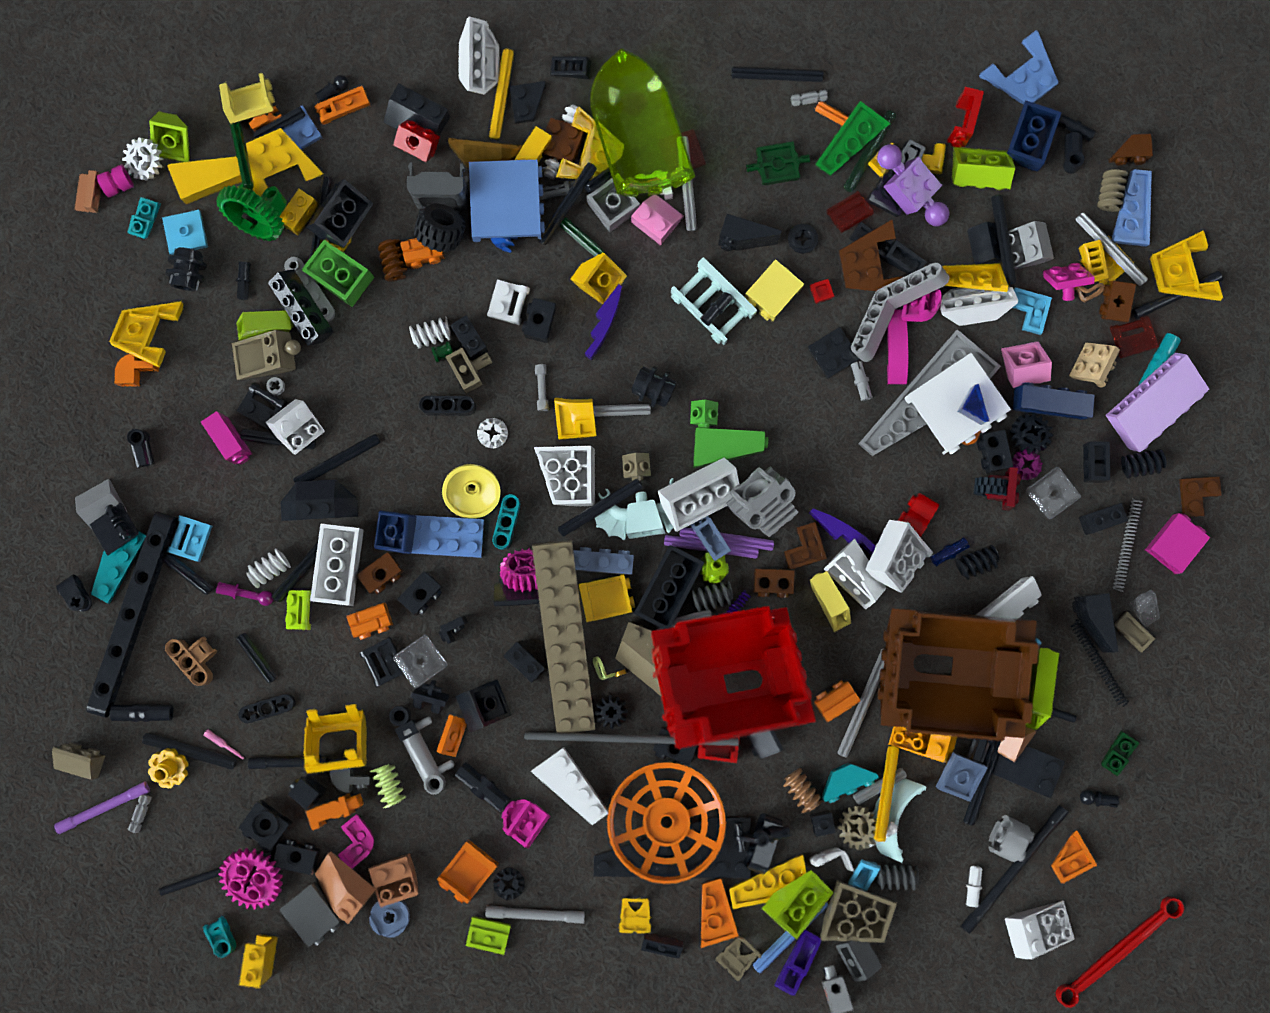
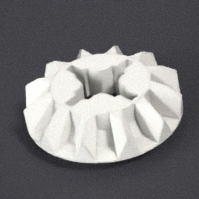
(497, 440)

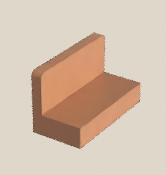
(88, 193)

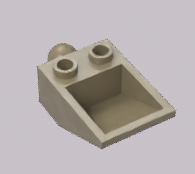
(265, 354)

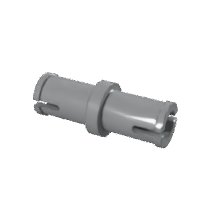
(861, 381)

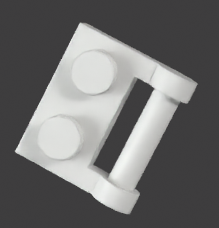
(502, 300)

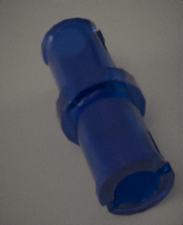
(949, 552)

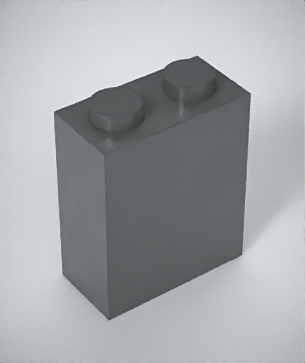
(311, 915)

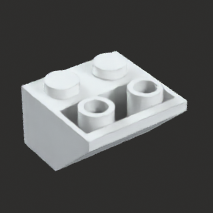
(295, 426)

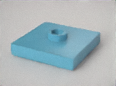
(185, 231)

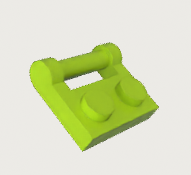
(298, 610)

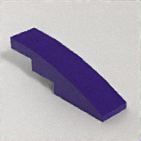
(606, 316)
(837, 528)

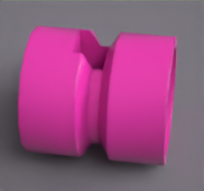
(116, 180)

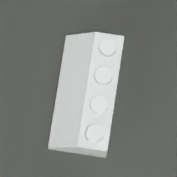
(699, 493)
(337, 564)
(1014, 600)

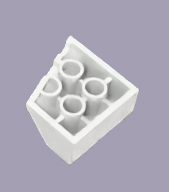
(569, 474)

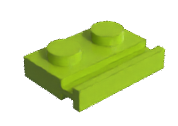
(488, 935)

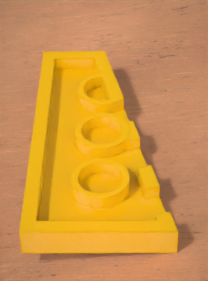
(762, 886)

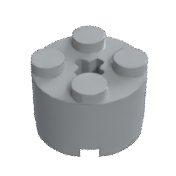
(1010, 839)

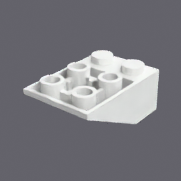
(1039, 930)

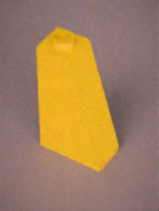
(204, 177)

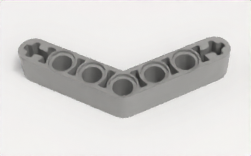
(890, 298)

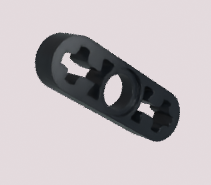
(251, 707)

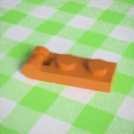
(342, 105)

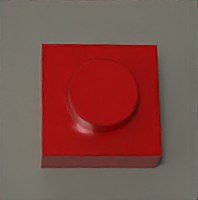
(821, 291)

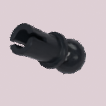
(340, 82)
(1088, 797)

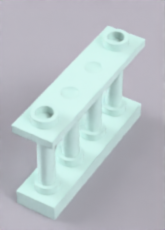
(718, 283)

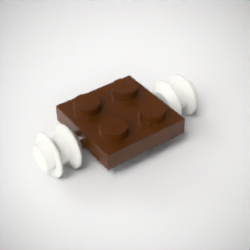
(564, 143)

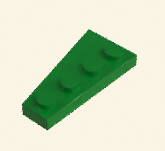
(854, 134)

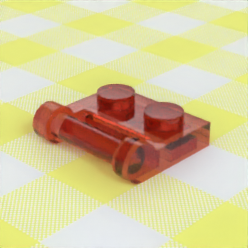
(1135, 343)

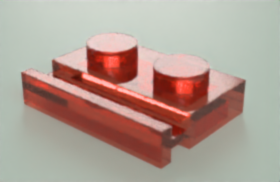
(850, 212)

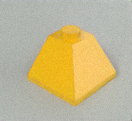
(598, 277)

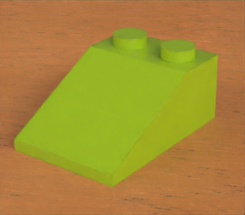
(798, 903)

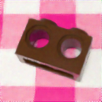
(773, 577)

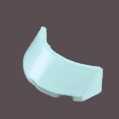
(902, 794)

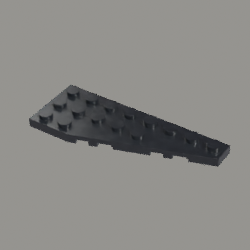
(727, 863)

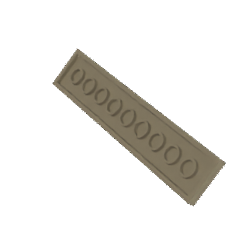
(564, 636)

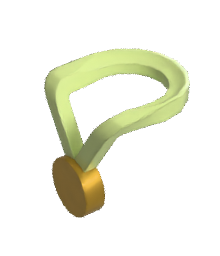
(596, 660)

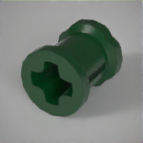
(442, 351)

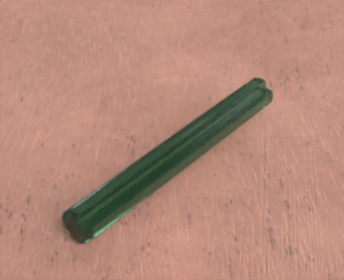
(868, 154)

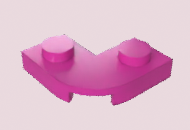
(362, 841)

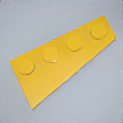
(977, 277)

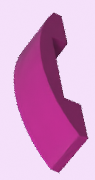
(897, 349)

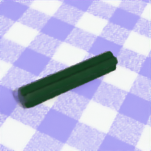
(581, 237)

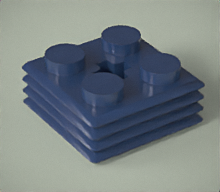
(395, 532)

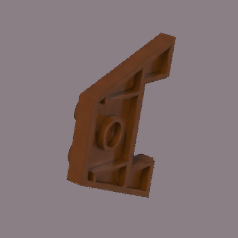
(862, 262)

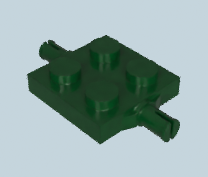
(777, 163)

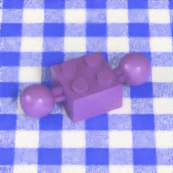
(912, 185)

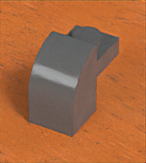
(344, 778)

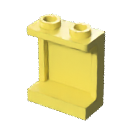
(247, 101)
(773, 290)

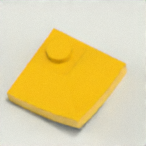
(575, 418)

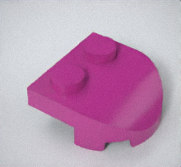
(923, 307)
(524, 821)

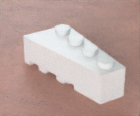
(570, 784)

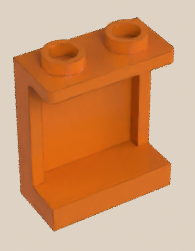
(467, 872)

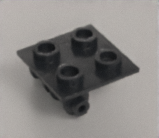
(114, 528)

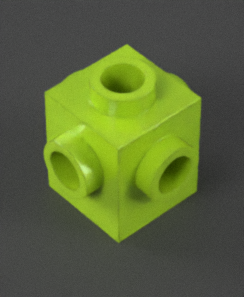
(714, 570)

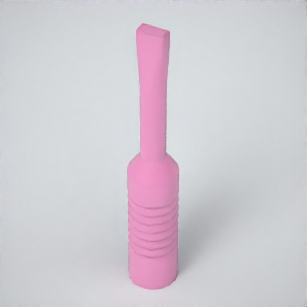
(221, 742)

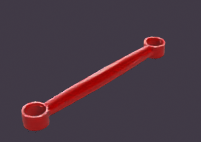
(1119, 951)

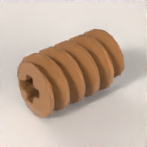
(802, 790)

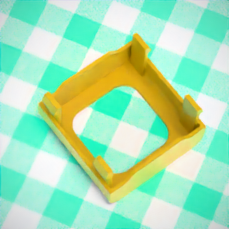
(319, 725)

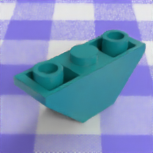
(846, 780)

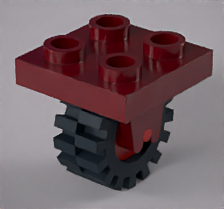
(1000, 488)

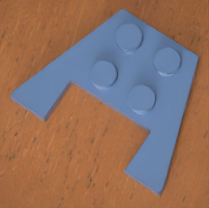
(1031, 79)

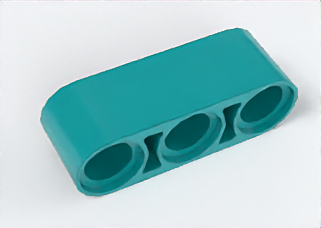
(503, 513)

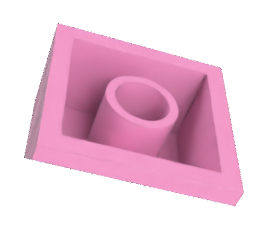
(656, 218)
(1027, 364)

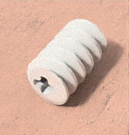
(430, 333)
(267, 568)

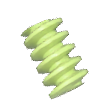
(388, 785)

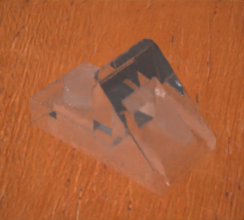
(1146, 608)

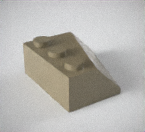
(636, 654)
(856, 915)

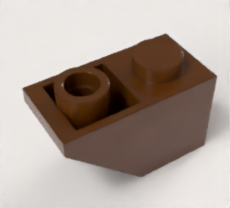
(1135, 149)

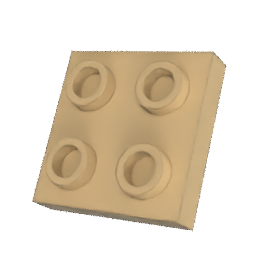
(1095, 363)

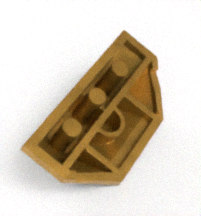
(480, 151)

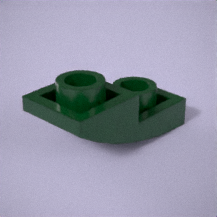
(1119, 752)

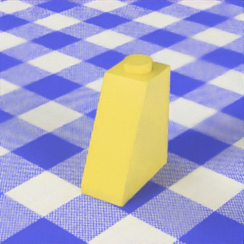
(831, 601)

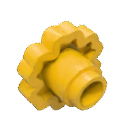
(168, 768)

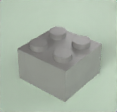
(611, 207)

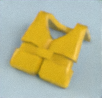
(632, 920)

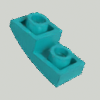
(145, 216)

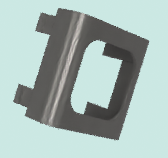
(439, 188)

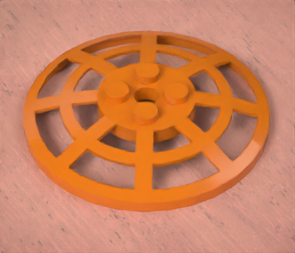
(666, 836)

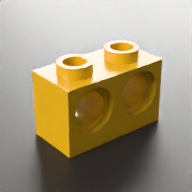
(298, 211)

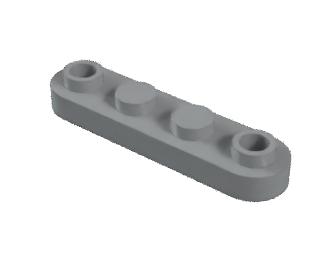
(312, 287)

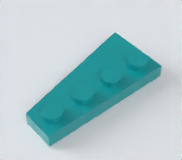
(115, 568)

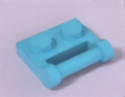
(195, 539)

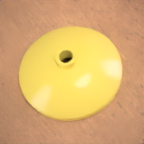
(471, 501)

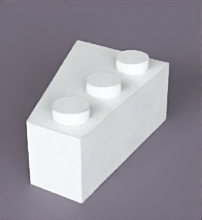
(850, 571)

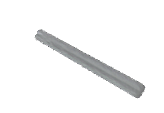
(861, 709)

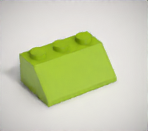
(982, 168)

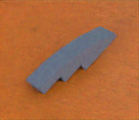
(710, 538)

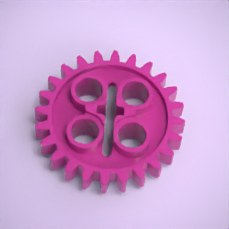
(237, 873)

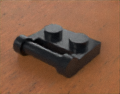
(257, 411)
(385, 652)

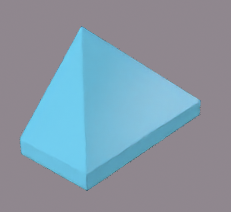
(864, 874)

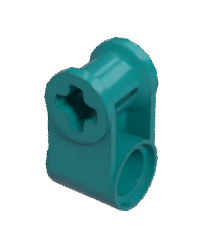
(218, 936)

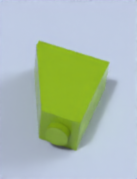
(257, 323)

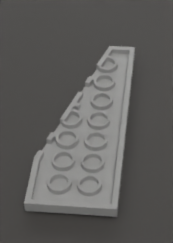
(904, 418)

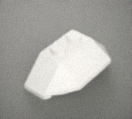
(478, 57)
(976, 305)

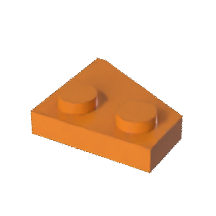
(1072, 859)

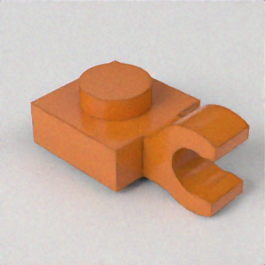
(262, 120)

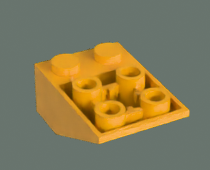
(928, 745)

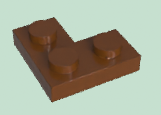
(1194, 490)
(811, 548)

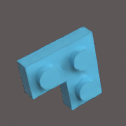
(1036, 308)

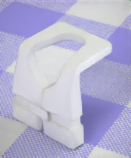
(830, 854)

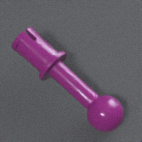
(264, 598)

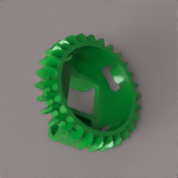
(265, 209)

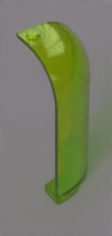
(638, 127)

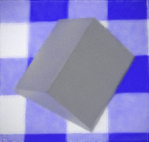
(93, 502)

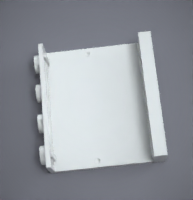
(942, 396)

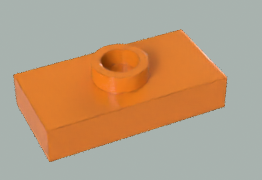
(452, 736)

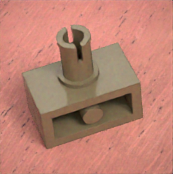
(466, 369)

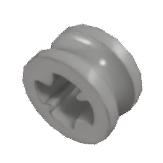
(275, 391)

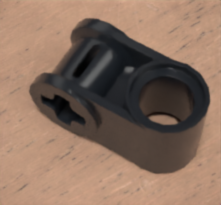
(73, 590)

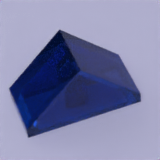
(974, 406)

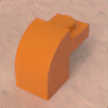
(129, 368)

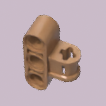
(199, 652)

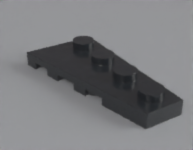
(879, 196)

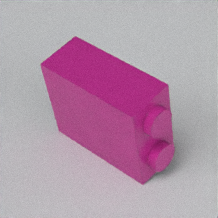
(226, 438)
(1177, 543)

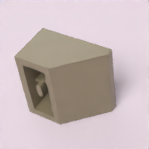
(78, 761)

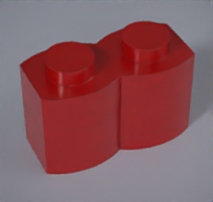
(919, 512)

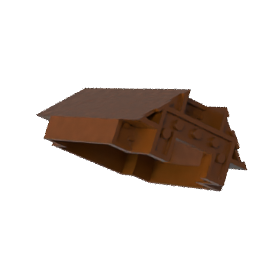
(987, 679)

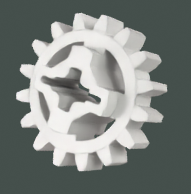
(142, 159)

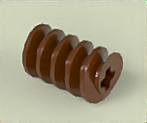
(391, 261)

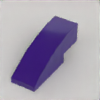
(798, 963)

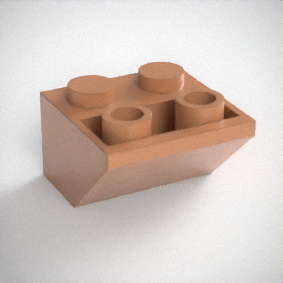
(394, 880)

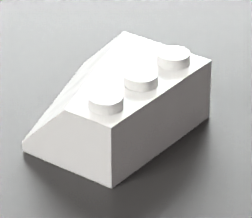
(897, 555)

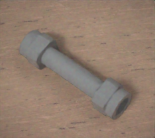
(540, 372)

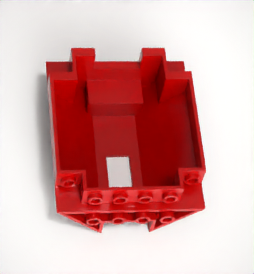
(702, 650)

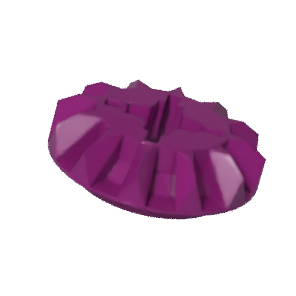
(1026, 473)

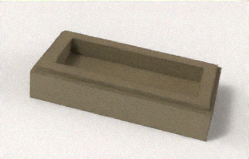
(1133, 631)

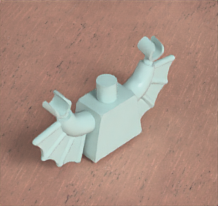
(636, 520)

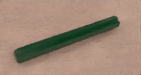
(241, 154)

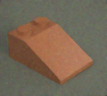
(343, 887)

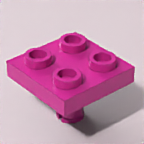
(1068, 278)

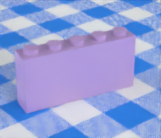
(1157, 402)

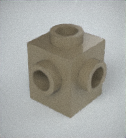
(636, 466)

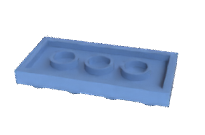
(448, 536)

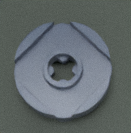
(389, 928)

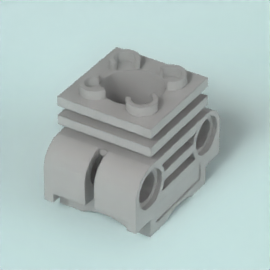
(764, 501)

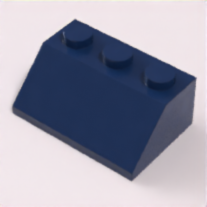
(1033, 135)

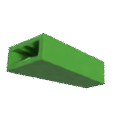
(728, 444)

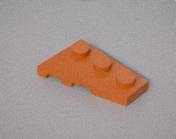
(716, 915)

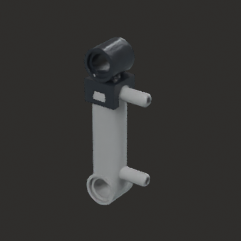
(410, 734)

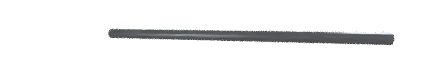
(615, 738)

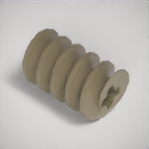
(1110, 190)

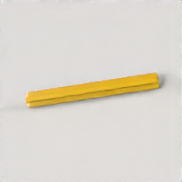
(501, 94)
(886, 794)

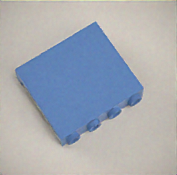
(505, 199)

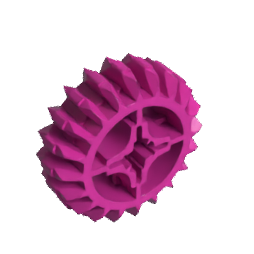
(519, 571)

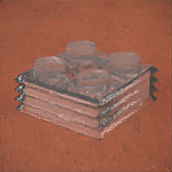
(1043, 487)
(420, 649)

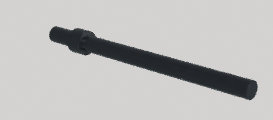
(199, 878)

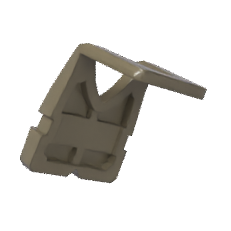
(733, 961)

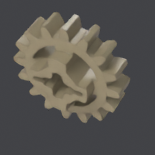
(857, 827)

